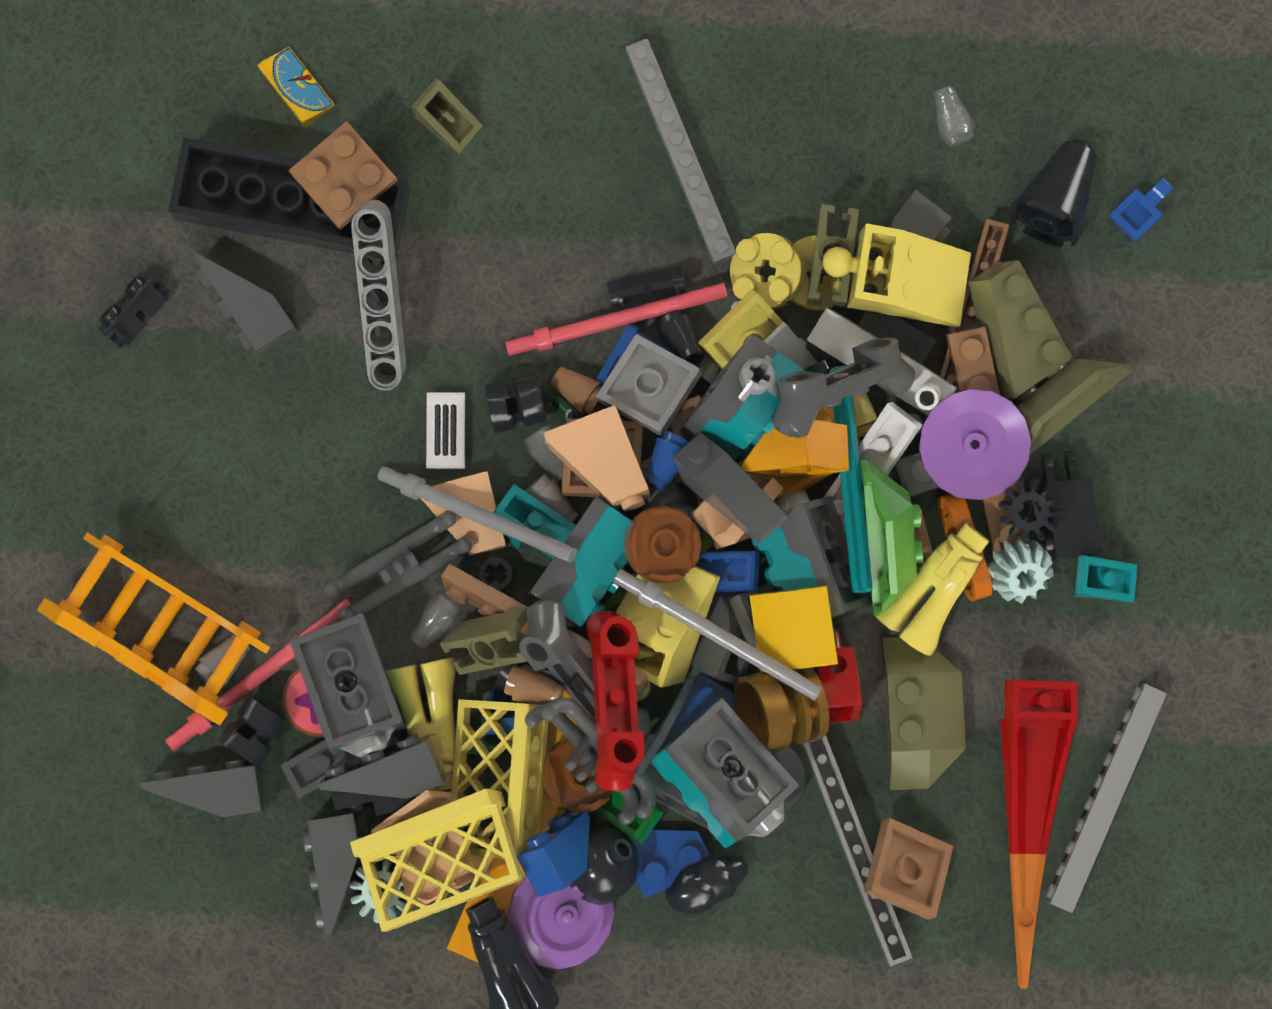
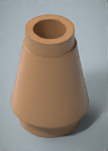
(578, 390)
(531, 686)

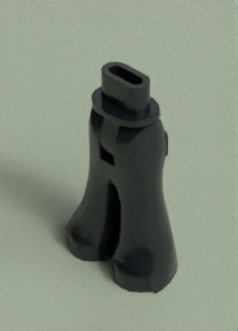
(500, 946)

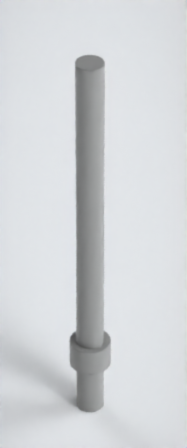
(416, 488)
(652, 595)

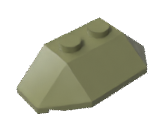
(1066, 396)
(921, 714)

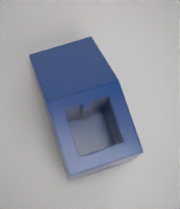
(557, 854)

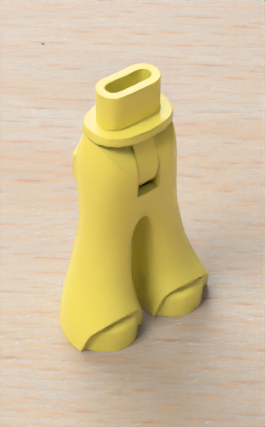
(947, 570)
(439, 685)

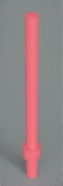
(546, 338)
(199, 724)

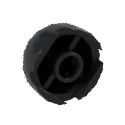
(610, 866)

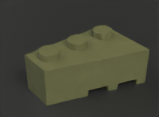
(1018, 328)

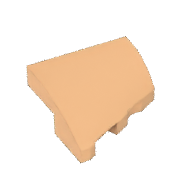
(477, 491)

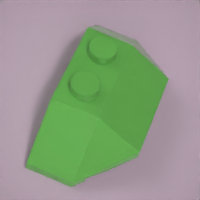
(890, 536)

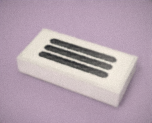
(445, 431)

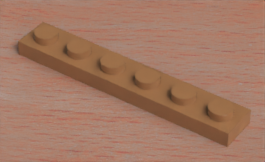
(975, 370)
(465, 588)

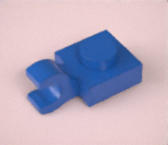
(1139, 212)

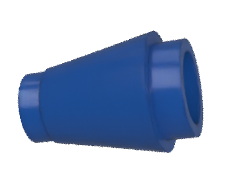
(662, 465)

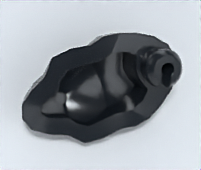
(706, 883)

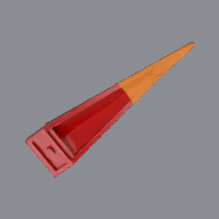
(1035, 753)

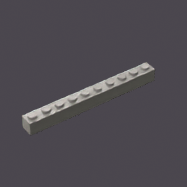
(680, 151)
(1107, 797)
(855, 848)

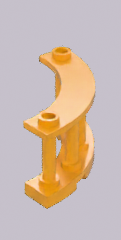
(140, 656)

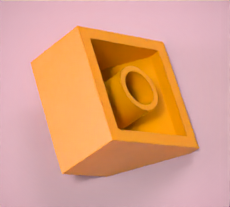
(789, 457)

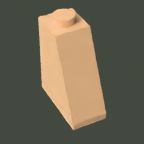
(601, 457)

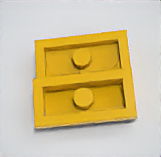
(795, 627)

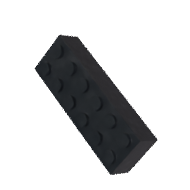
(260, 197)

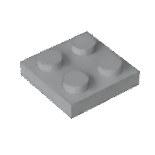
(649, 385)

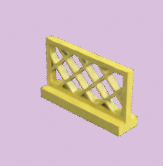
(521, 781)
(425, 828)

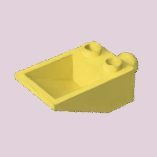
(909, 278)
(666, 640)

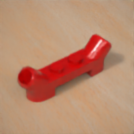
(617, 732)

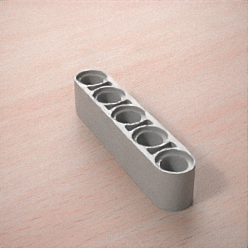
(384, 278)

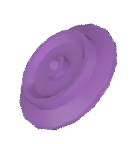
(975, 444)
(559, 926)

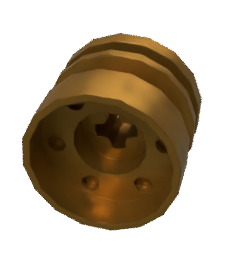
(779, 712)

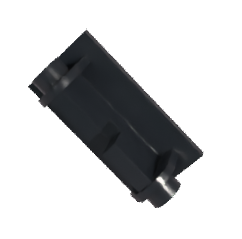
(645, 288)
(122, 318)
(910, 339)

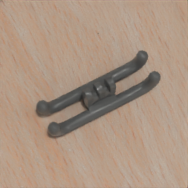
(398, 566)
(586, 754)

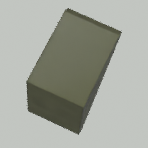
(445, 116)

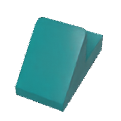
(533, 514)
(1105, 579)

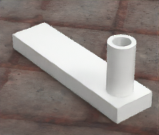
(838, 337)
(882, 445)

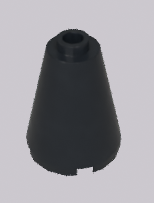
(1058, 196)

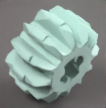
(1020, 570)
(366, 895)

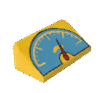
(296, 86)

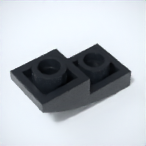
(357, 802)

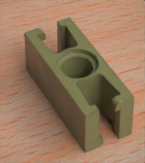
(824, 242)
(490, 641)

